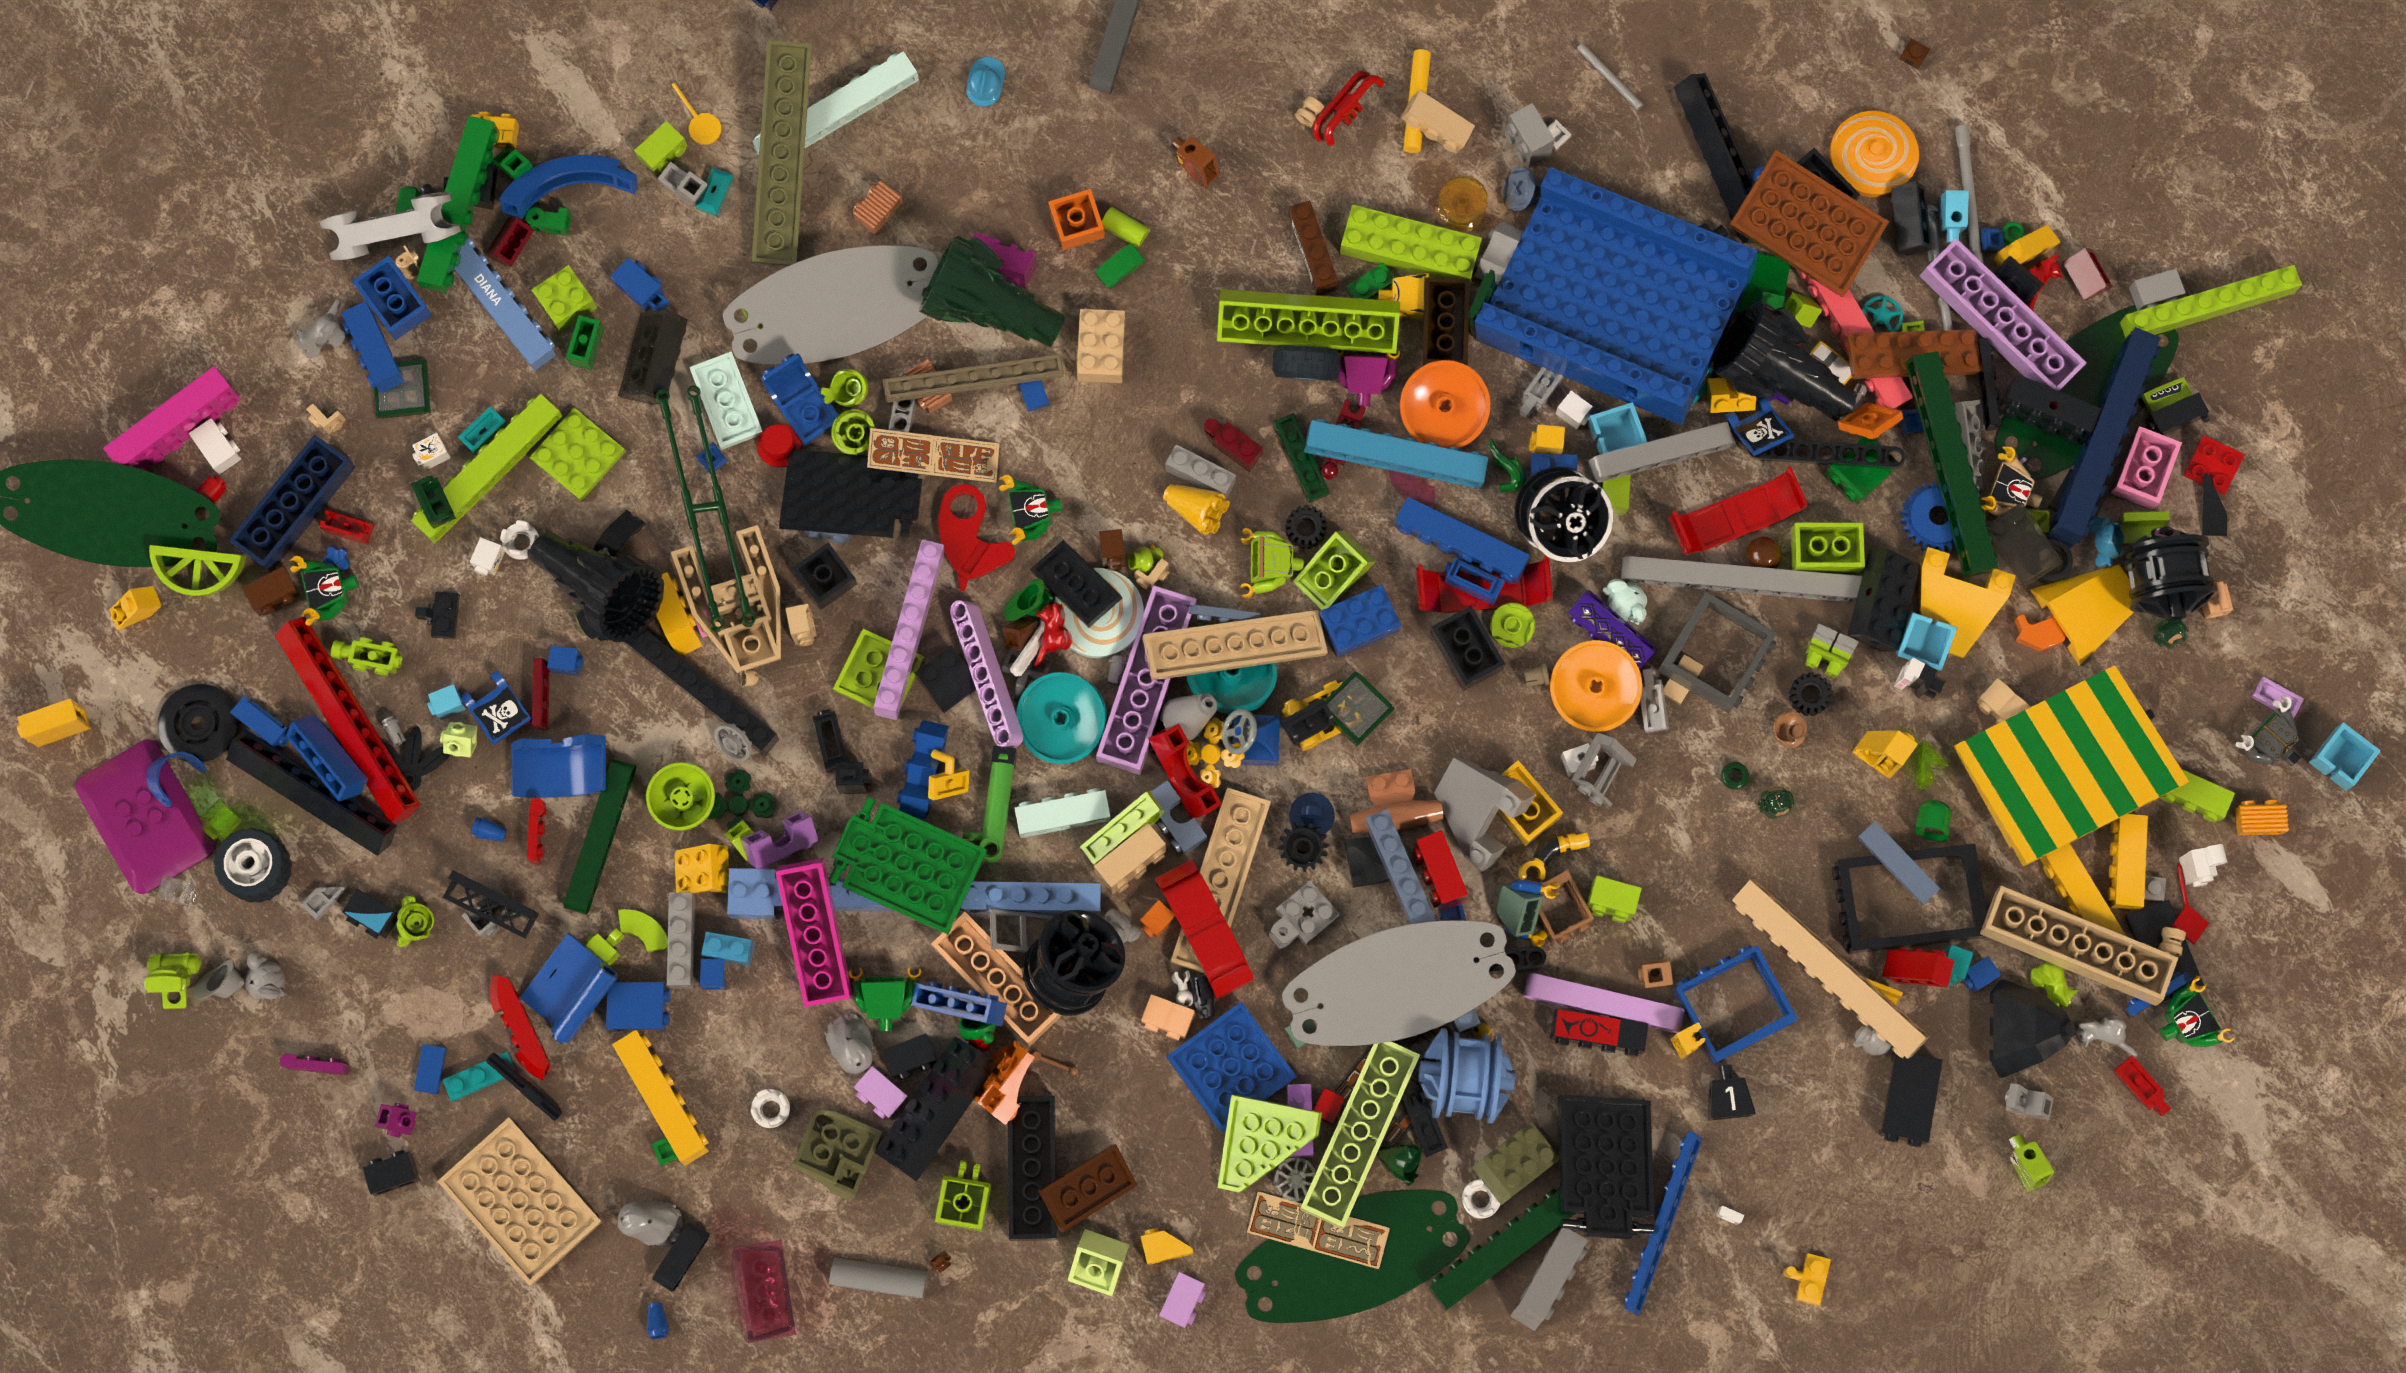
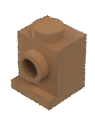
(1662, 979)

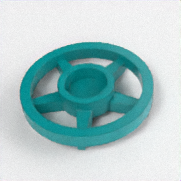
(1882, 315)

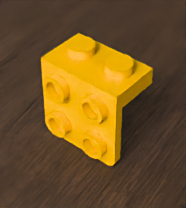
(702, 869)

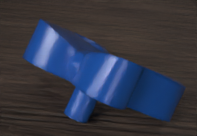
(337, 556)

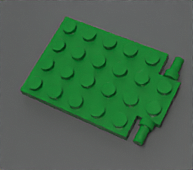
(907, 865)

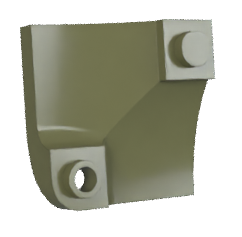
(837, 1152)

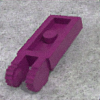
(312, 1064)

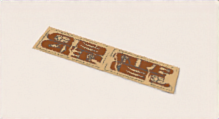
(933, 455)

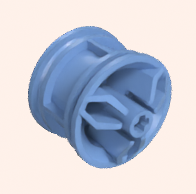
(1467, 1075)

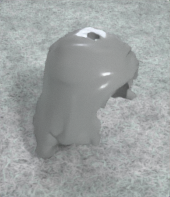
(850, 1043)
(651, 1222)

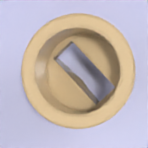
(748, 678)

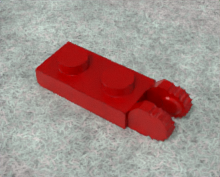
(535, 830)

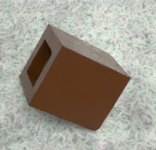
(1019, 633)

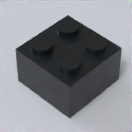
(824, 576)

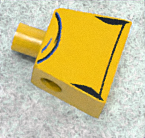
(1410, 293)

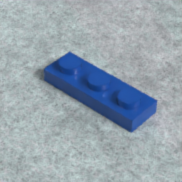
(2176, 982)

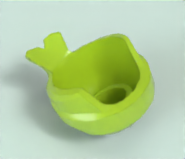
(846, 388)

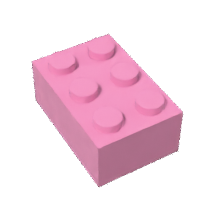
(2146, 468)

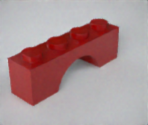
(1196, 795)

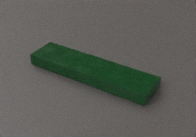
(1302, 463)

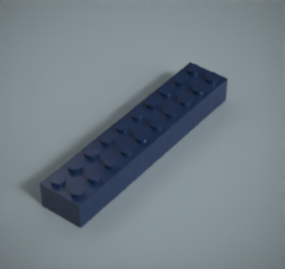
(2101, 447)

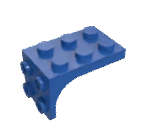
(799, 398)

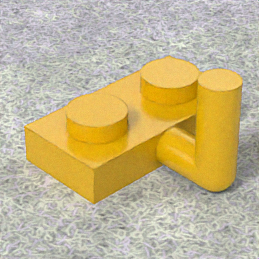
(950, 782)
(1811, 1278)

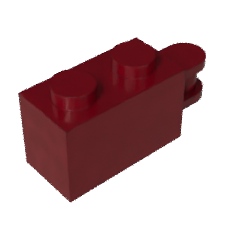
(1234, 443)

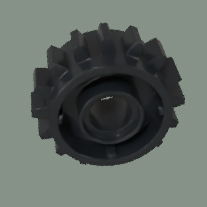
(1294, 854)

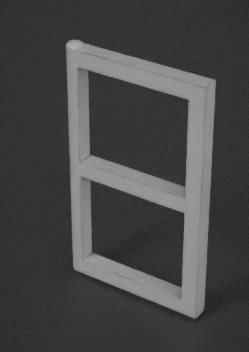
(1022, 916)

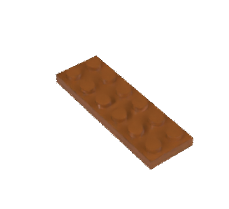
(1886, 352)

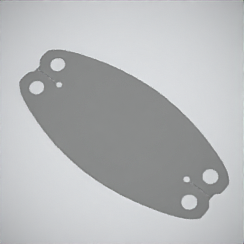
(832, 304)
(1398, 983)

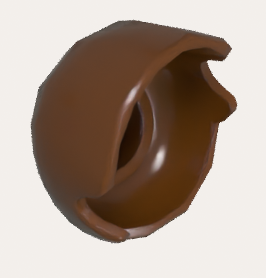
(1764, 553)

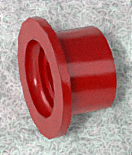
(776, 444)

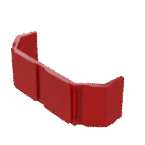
(1739, 514)
(1440, 597)
(1205, 928)

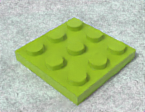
(577, 454)
(865, 669)

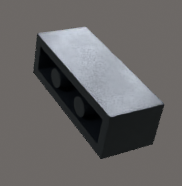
(1911, 218)

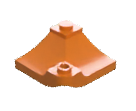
(1002, 1086)

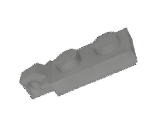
(1539, 391)
(1653, 703)

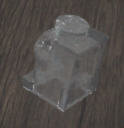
(170, 887)

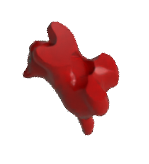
(2044, 270)
(1055, 635)

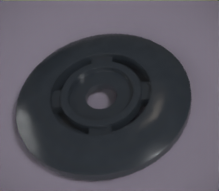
(193, 702)

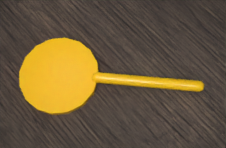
(703, 127)

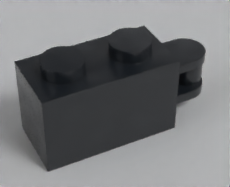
(852, 778)

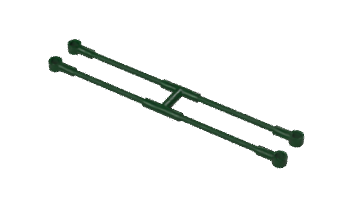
(718, 505)

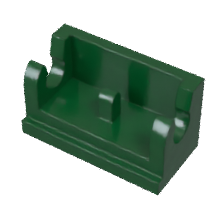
(433, 501)

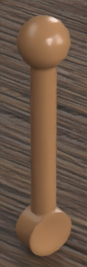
(1072, 1070)

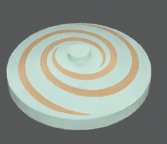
(1115, 629)

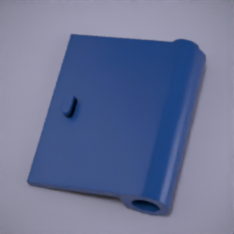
(569, 987)

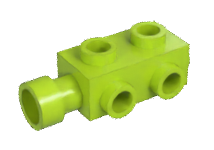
(376, 655)

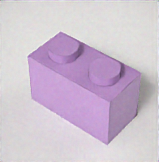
(880, 1093)
(1182, 1300)

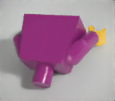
(1366, 374)

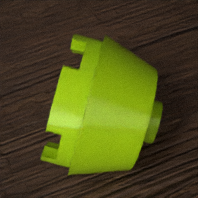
(852, 431)

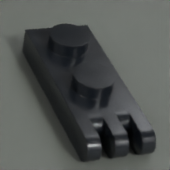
(1424, 1124)

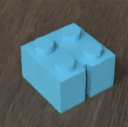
(1616, 429)
(1926, 640)
(2344, 756)

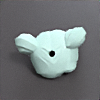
(1626, 600)

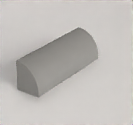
(878, 1278)

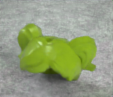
(407, 916)

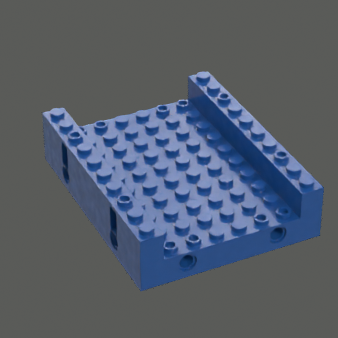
(1617, 296)

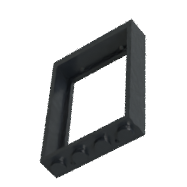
(1848, 917)

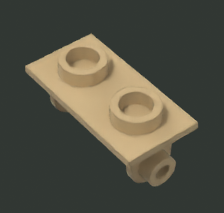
(409, 263)

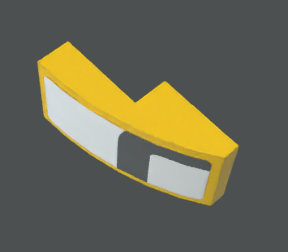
(1833, 361)

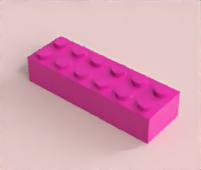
(171, 422)
(814, 932)

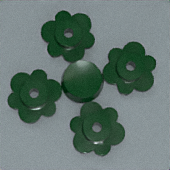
(738, 804)

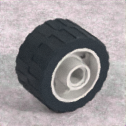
(236, 858)

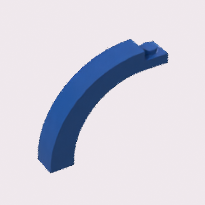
(560, 173)

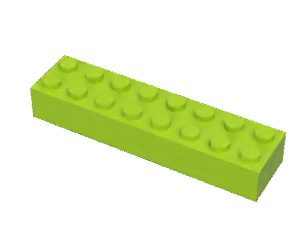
(1308, 321)

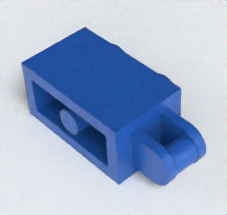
(639, 285)

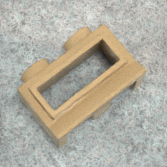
(801, 624)

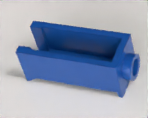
(1472, 589)
(261, 722)

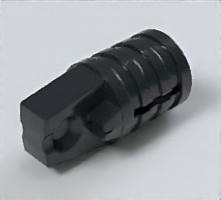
(1203, 997)

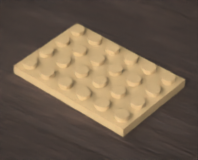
(519, 1201)

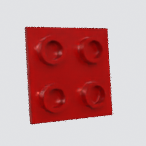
(2216, 460)

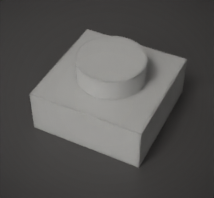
(2155, 888)

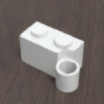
(2201, 864)

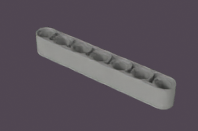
(1662, 452)

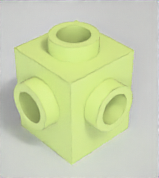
(459, 739)

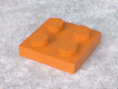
(1870, 420)

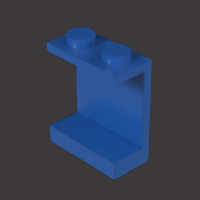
(637, 1006)

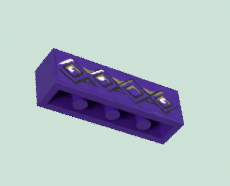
(1608, 626)

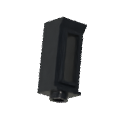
(823, 717)

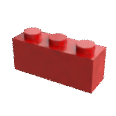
(1918, 967)

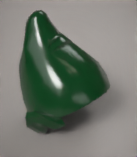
(1401, 1161)

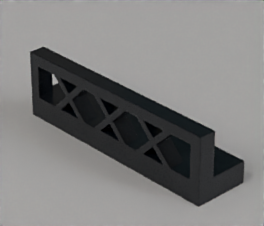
(489, 894)

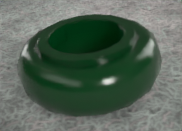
(1734, 766)

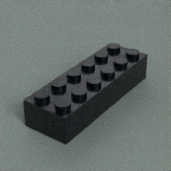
(935, 1108)
(1031, 1168)

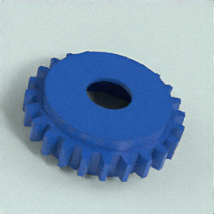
(1919, 523)

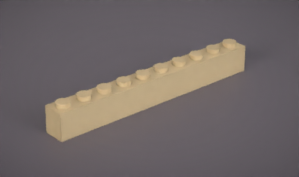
(1830, 968)

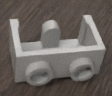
(491, 928)

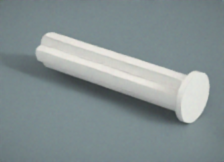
(1028, 652)

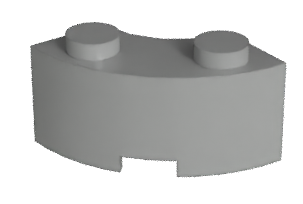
(1499, 251)

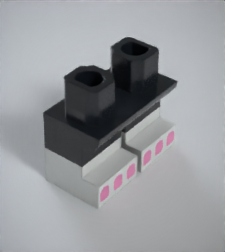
(1921, 678)

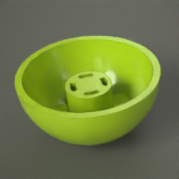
(674, 787)

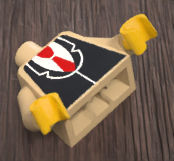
(2010, 486)

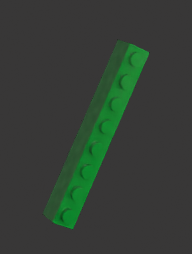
(464, 186)

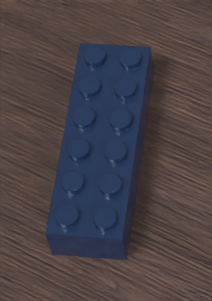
(292, 503)

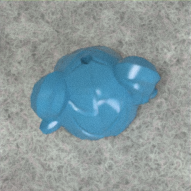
(2107, 539)

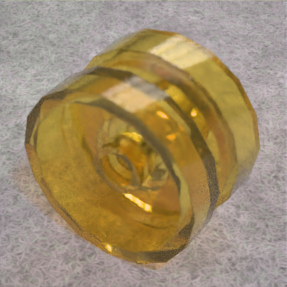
(1462, 203)

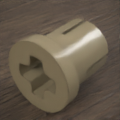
(1537, 676)

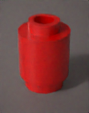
(212, 488)

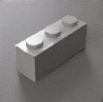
(1199, 471)

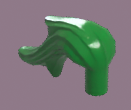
(1513, 467)

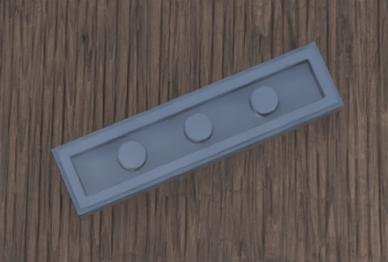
(1898, 863)

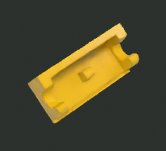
(1685, 1043)

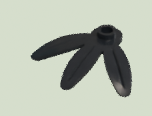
(412, 754)

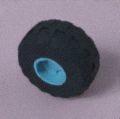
(1306, 362)

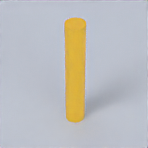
(1418, 82)

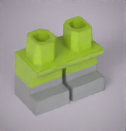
(1819, 650)

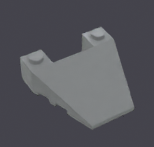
(1470, 802)

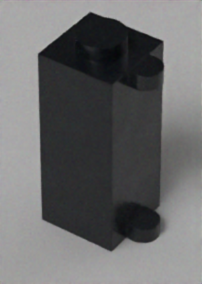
(2178, 415)

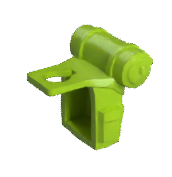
(171, 974)

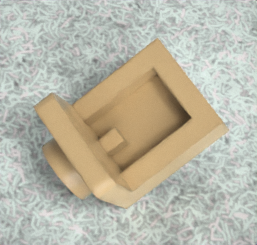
(331, 424)
(1158, 574)

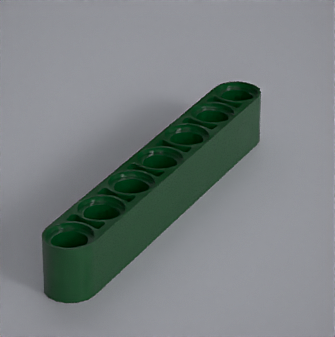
(599, 836)

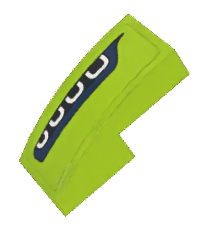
(2166, 394)

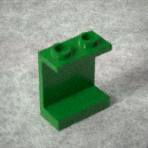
(1859, 481)

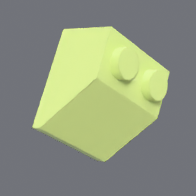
(1098, 1262)

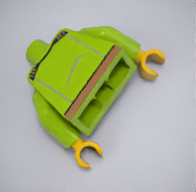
(1270, 561)

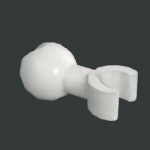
(1184, 995)

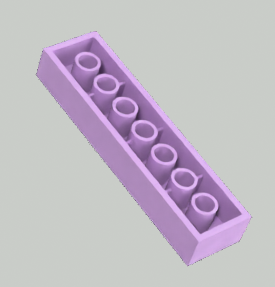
(2001, 317)
(1139, 698)

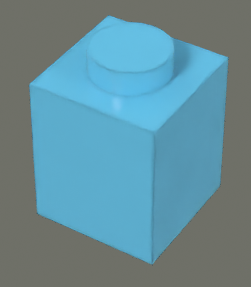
(445, 702)

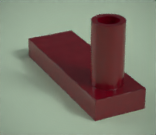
(540, 702)

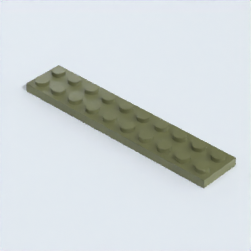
(781, 152)

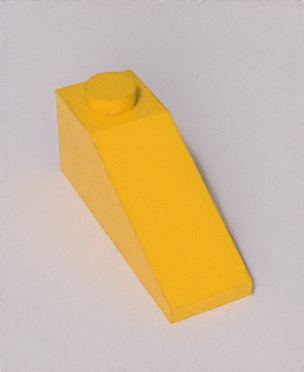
(2029, 247)

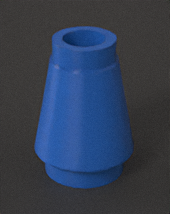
(488, 830)
(657, 1322)

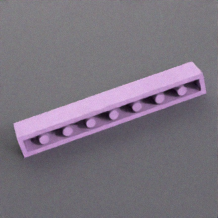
(909, 630)

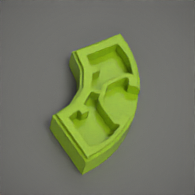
(645, 928)

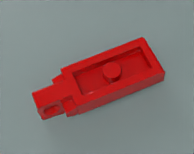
(2142, 1085)

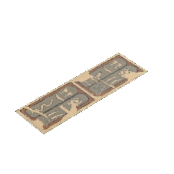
(1286, 1223)

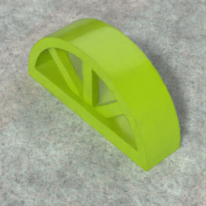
(188, 556)
(1124, 825)

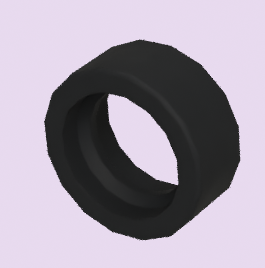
(2067, 557)

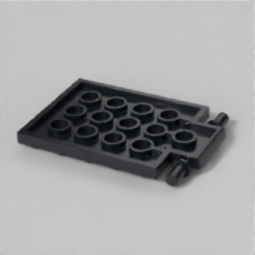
(846, 497)
(1606, 1165)

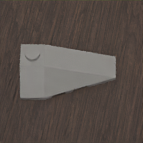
(1972, 420)

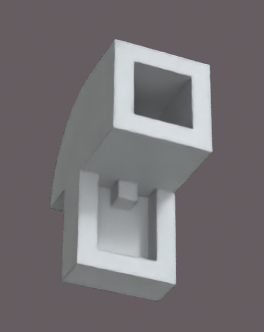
(684, 185)
(2028, 1102)

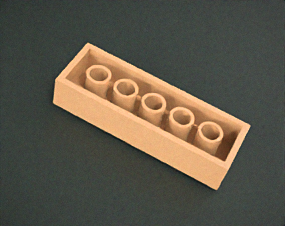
(994, 973)

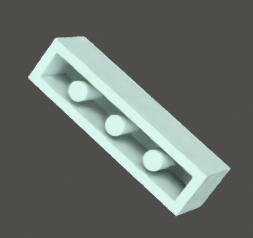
(1062, 813)

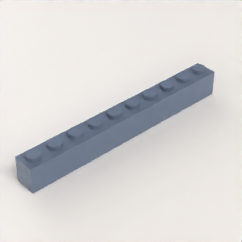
(1407, 886)

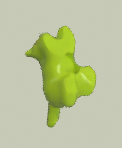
(2053, 980)

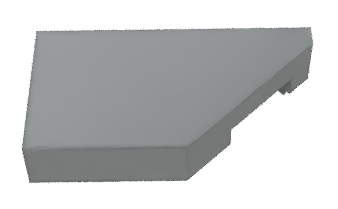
(322, 900)

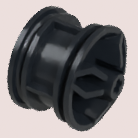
(1582, 497)
(2169, 573)
(1088, 947)

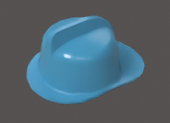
(985, 81)

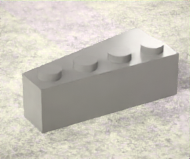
(1549, 1279)

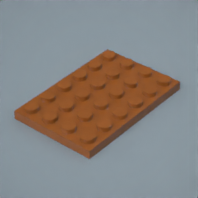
(1808, 223)

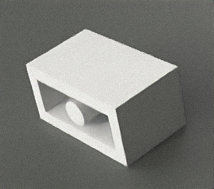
(215, 446)

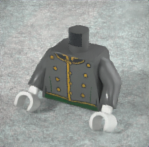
(2273, 737)

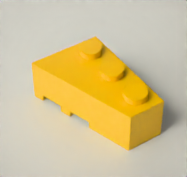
(675, 620)
(1885, 750)

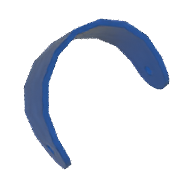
(154, 769)

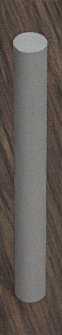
(1610, 77)

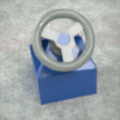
(1256, 735)

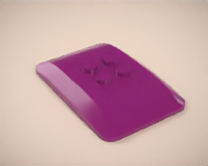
(136, 827)

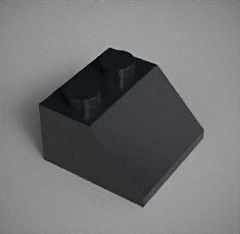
(946, 679)

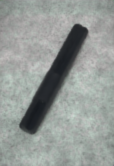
(526, 1088)

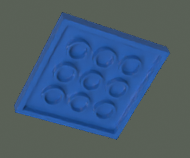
(1230, 1060)

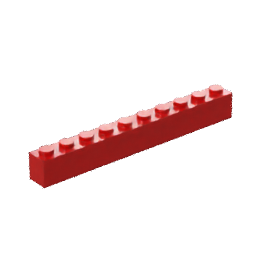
(347, 719)

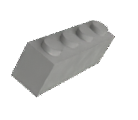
(681, 940)

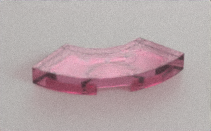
(1411, 487)

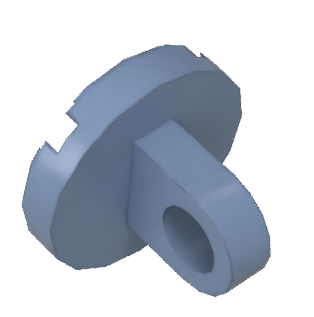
(1519, 189)

